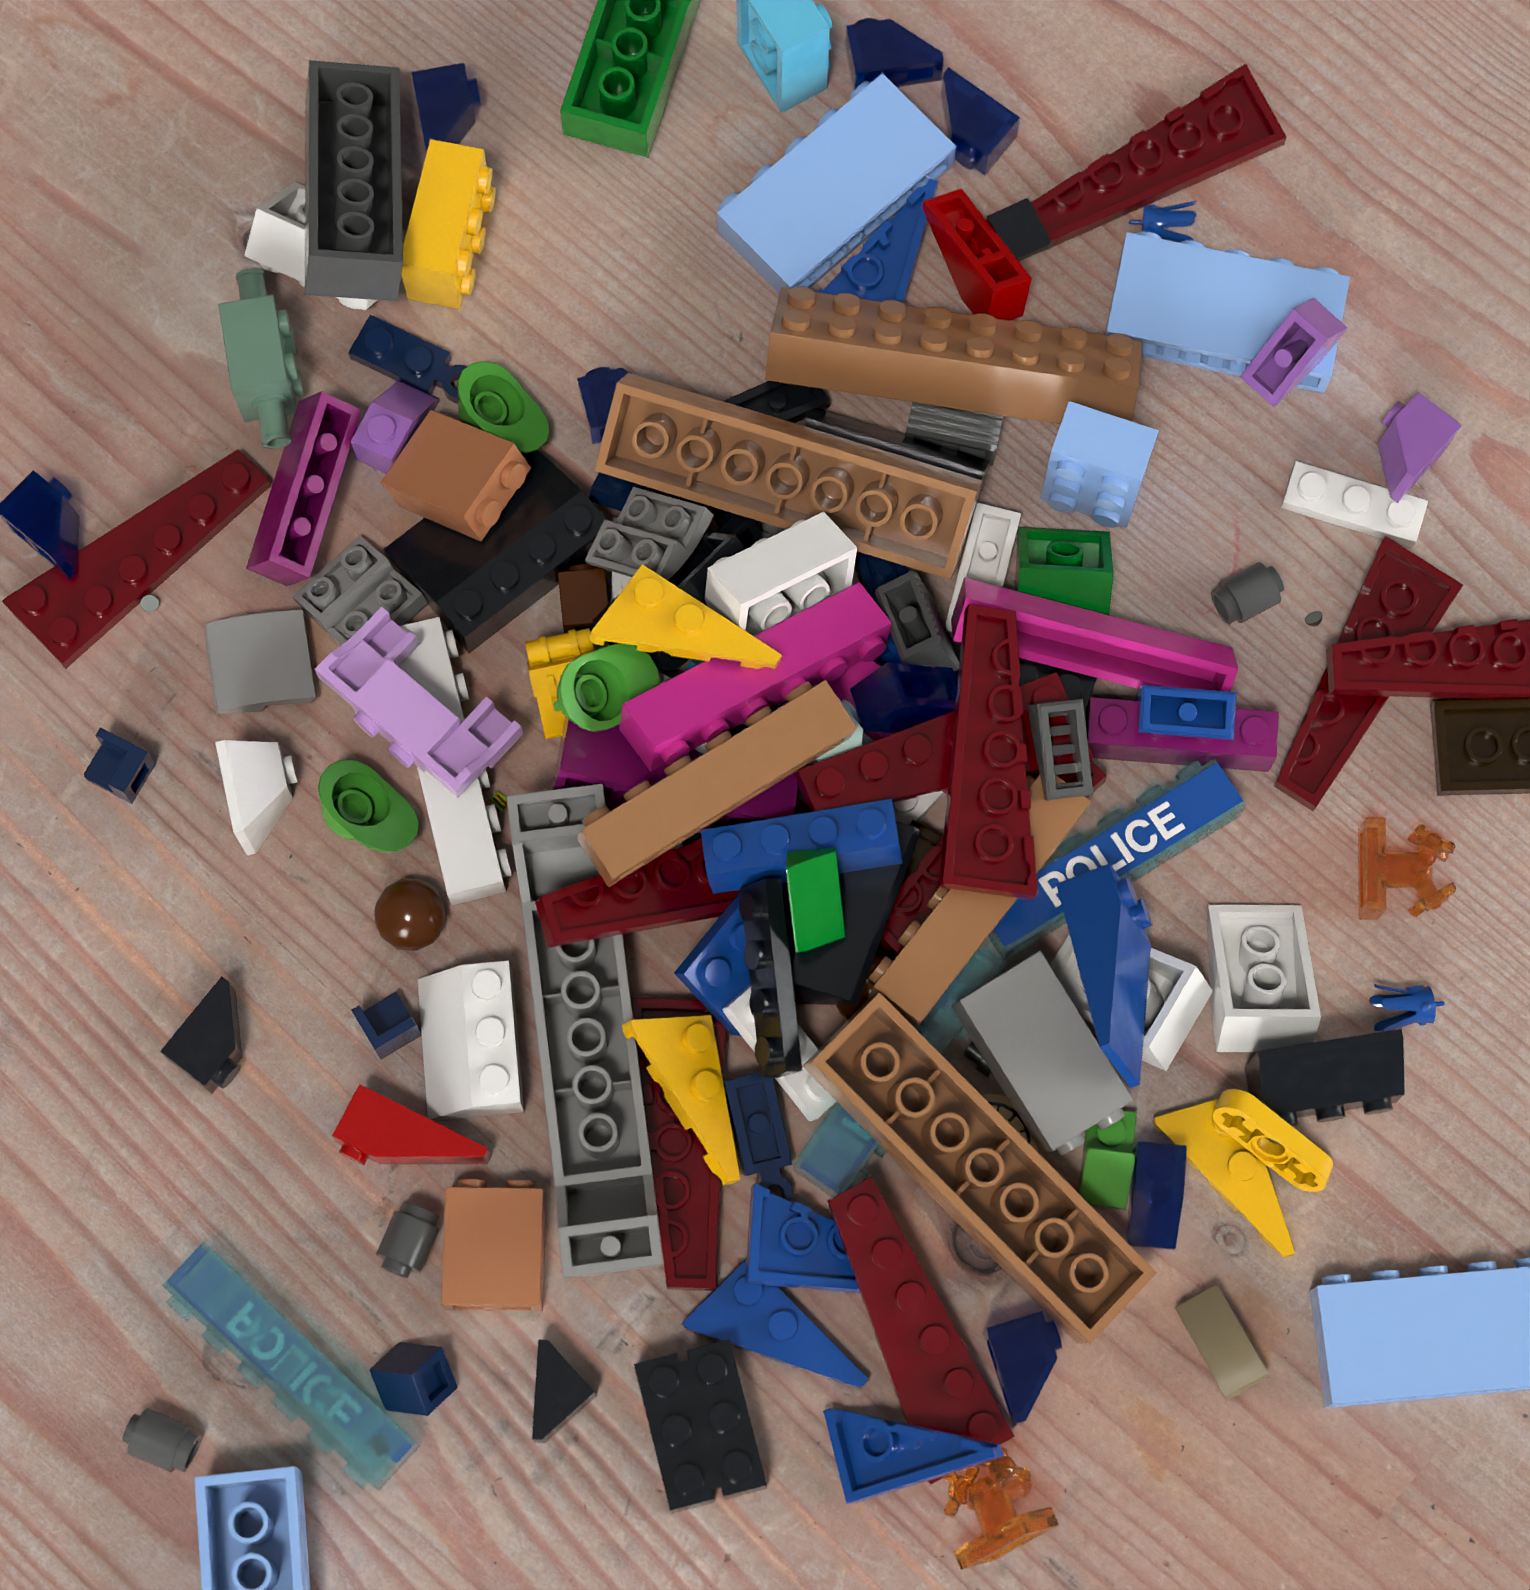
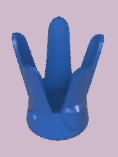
(1157, 218)
(1417, 1000)

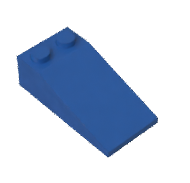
(1113, 961)

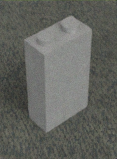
(1043, 1055)

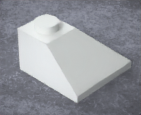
(255, 788)

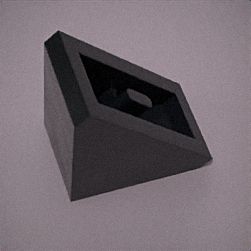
(558, 1393)

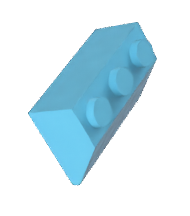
(786, 47)

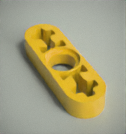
(1292, 1158)

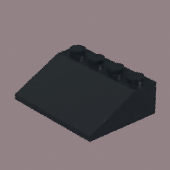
(492, 581)

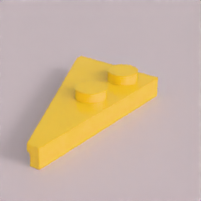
(667, 619)
(689, 1071)
(1229, 1170)

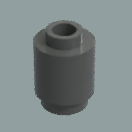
(1248, 593)
(408, 1240)
(161, 1441)

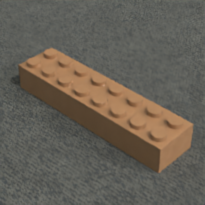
(949, 357)
(786, 473)
(979, 1169)

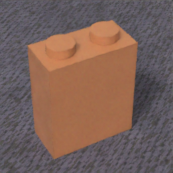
(456, 475)
(493, 1246)

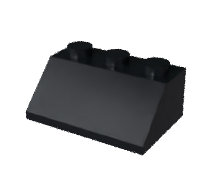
(1330, 1076)

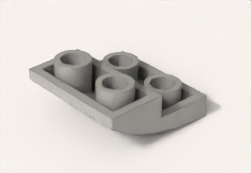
(650, 532)
(354, 589)
(259, 661)

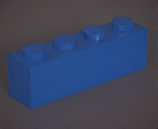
(757, 850)

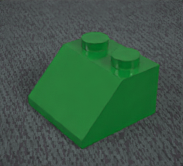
(1065, 566)

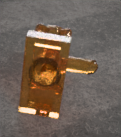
(1398, 869)
(991, 1501)

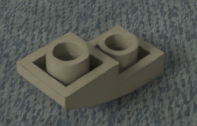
(1222, 1342)

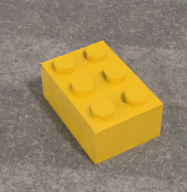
(447, 224)

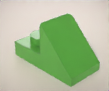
(1108, 1163)

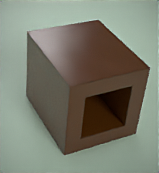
(582, 596)

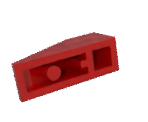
(977, 258)
(398, 1136)

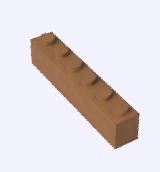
(716, 782)
(964, 919)

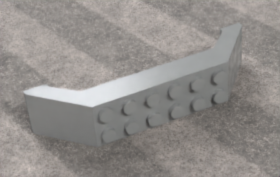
(585, 1059)

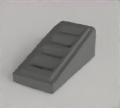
(1078, 747)

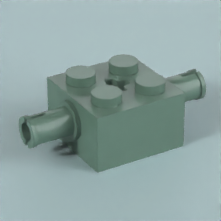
(261, 358)

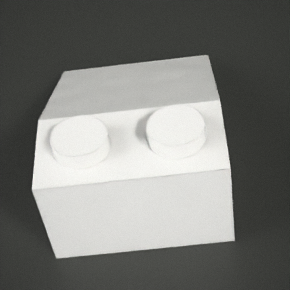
(1260, 978)
(1173, 1000)

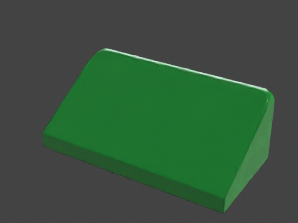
(814, 897)

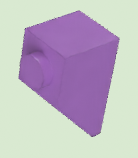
(1293, 351)
(390, 425)
(1413, 442)

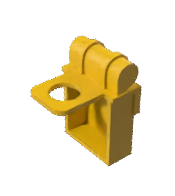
(546, 664)

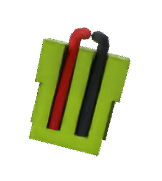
(499, 800)

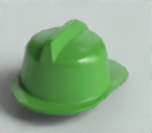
(500, 406)
(600, 682)
(365, 807)

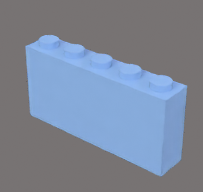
(834, 186)
(1214, 304)
(1423, 1334)

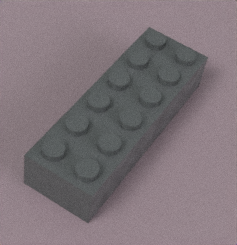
(353, 181)

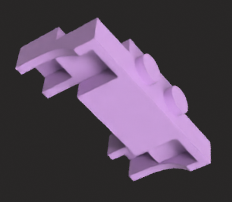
(408, 716)

